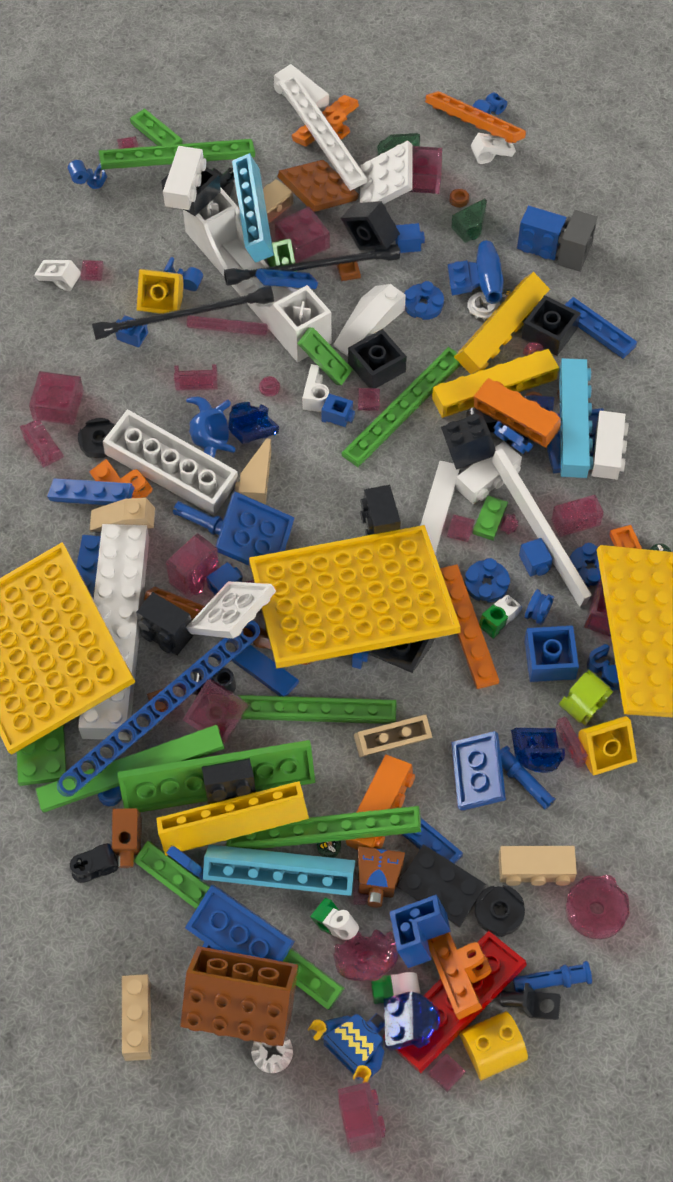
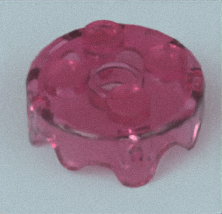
(607, 894)
(367, 958)

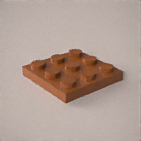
(317, 185)

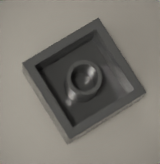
(576, 240)

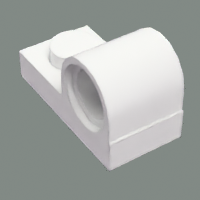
(487, 146)
(61, 272)
(315, 392)

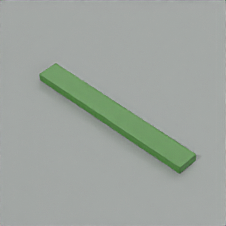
(165, 154)
(401, 408)
(320, 709)
(181, 749)
(334, 828)

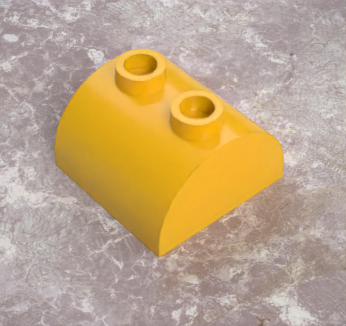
(159, 291)
(608, 745)
(494, 1045)

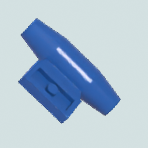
(485, 273)

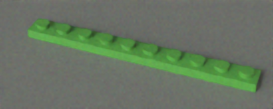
(193, 889)

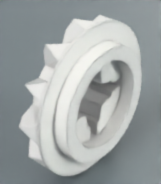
(474, 306)
(276, 1062)

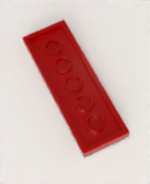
(505, 967)

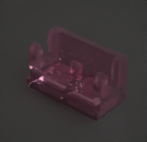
(196, 379)
(41, 443)

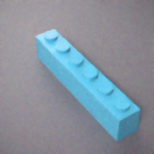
(252, 208)
(575, 418)
(279, 870)

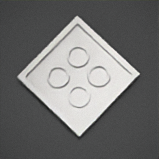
(388, 175)
(231, 609)

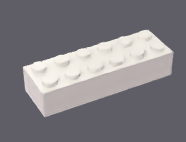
(170, 462)

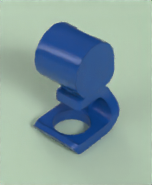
(492, 103)
(80, 174)
(191, 277)
(609, 672)

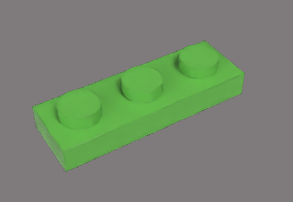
(154, 129)
(325, 356)

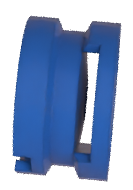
(539, 607)

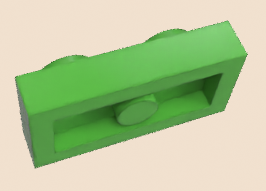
(490, 518)

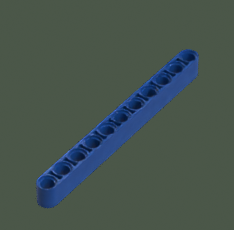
(152, 715)

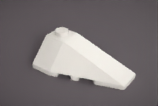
(370, 315)

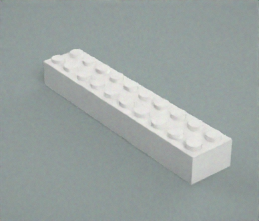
(118, 597)

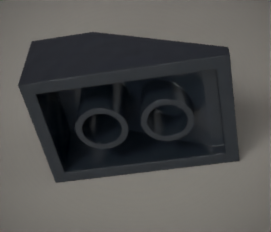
(406, 655)

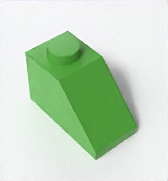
(282, 253)

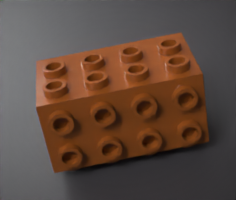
(239, 996)

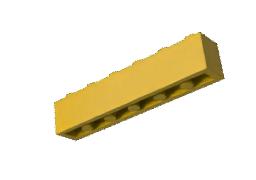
(501, 323)
(515, 375)
(232, 818)

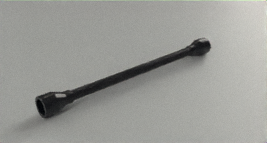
(234, 276)
(104, 329)

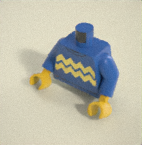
(353, 1042)

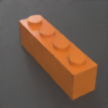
(517, 412)
(385, 793)

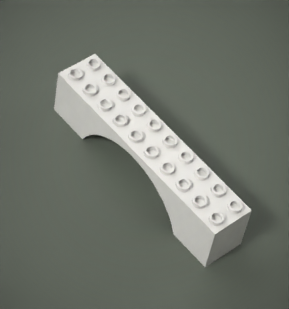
(220, 237)

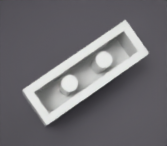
(319, 96)
(184, 177)
(609, 445)
(483, 477)

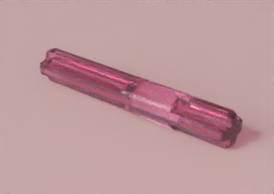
(227, 325)

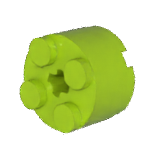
(586, 697)

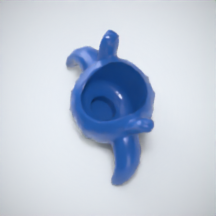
(210, 427)

